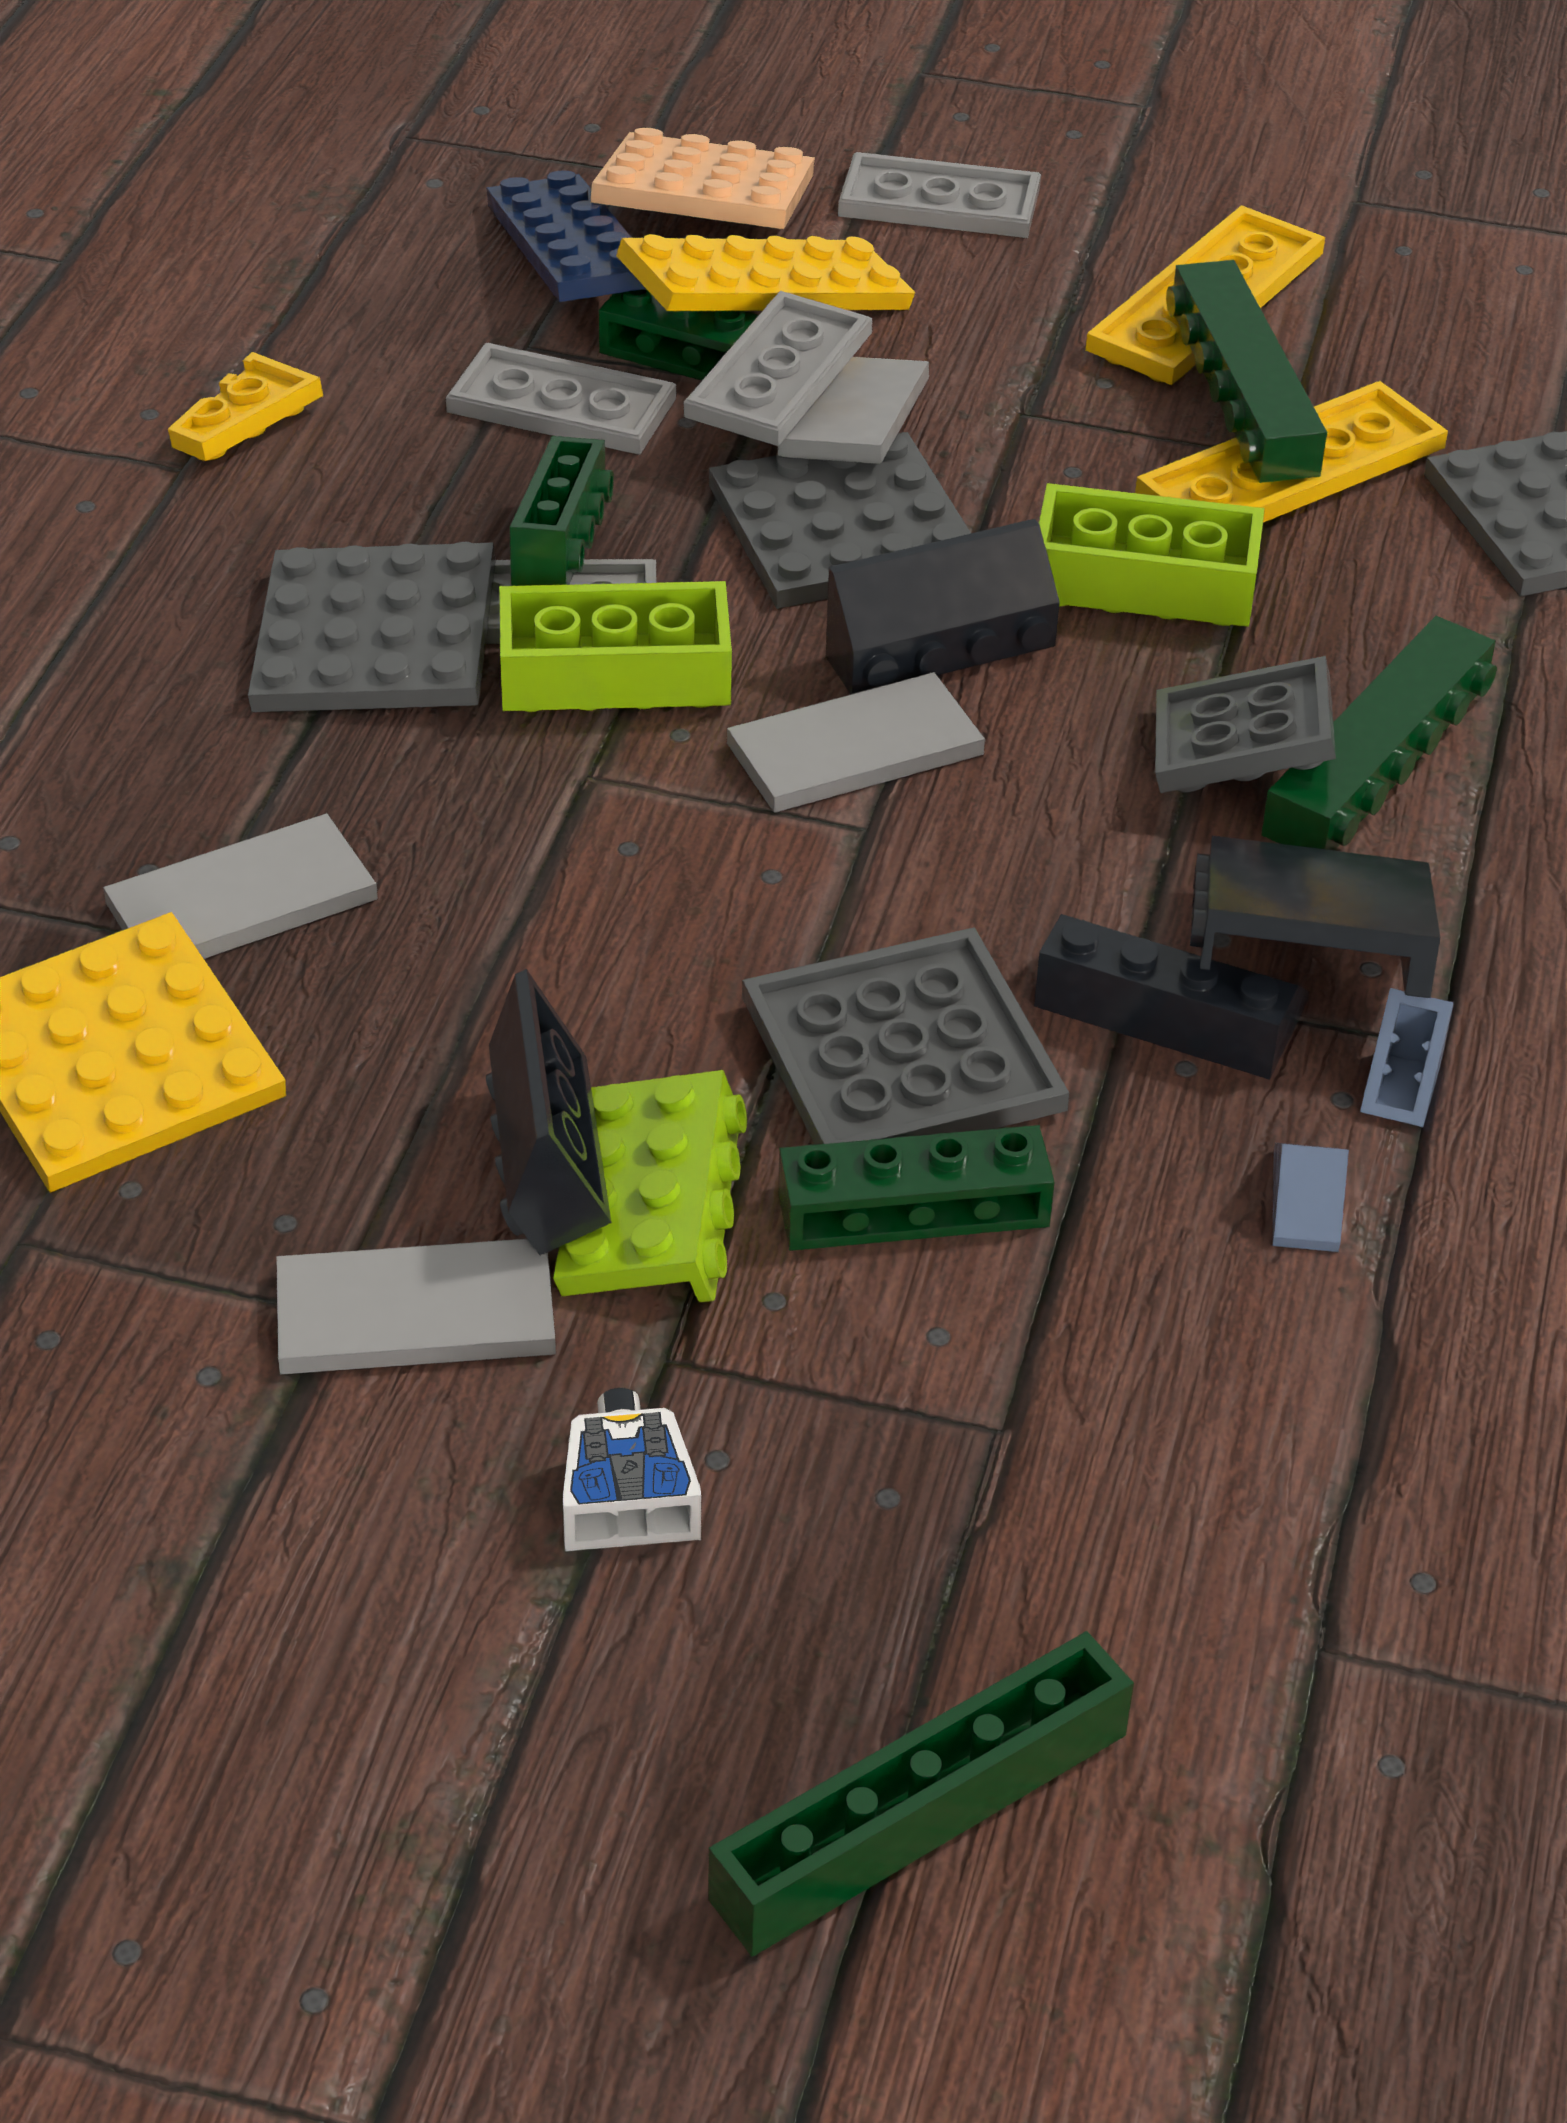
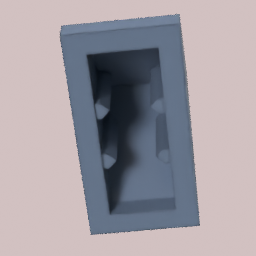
(1407, 1058)
(1308, 1196)

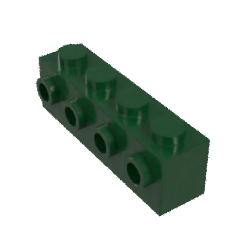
(680, 342)
(560, 512)
(915, 1187)

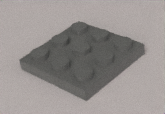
(1244, 725)

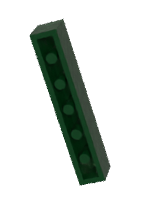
(1247, 371)
(1382, 737)
(917, 1793)

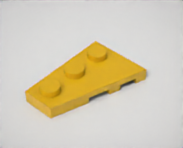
(244, 407)

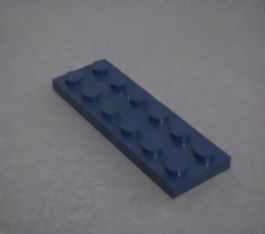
(564, 234)

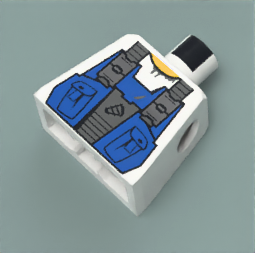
(628, 1478)

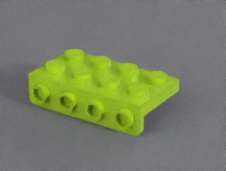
(667, 1184)

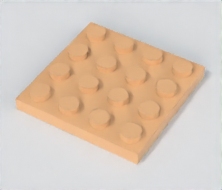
(704, 178)

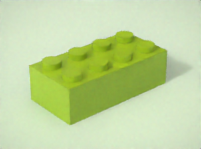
(1152, 554)
(615, 646)

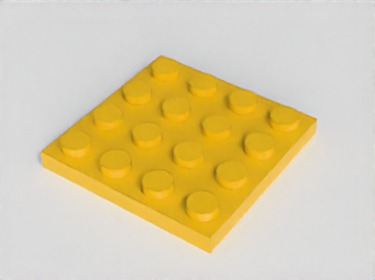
(123, 1052)

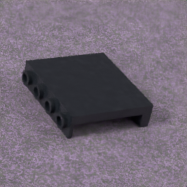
(1318, 901)

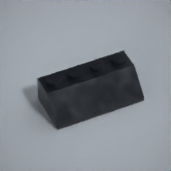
(941, 607)
(1166, 997)
(544, 1123)

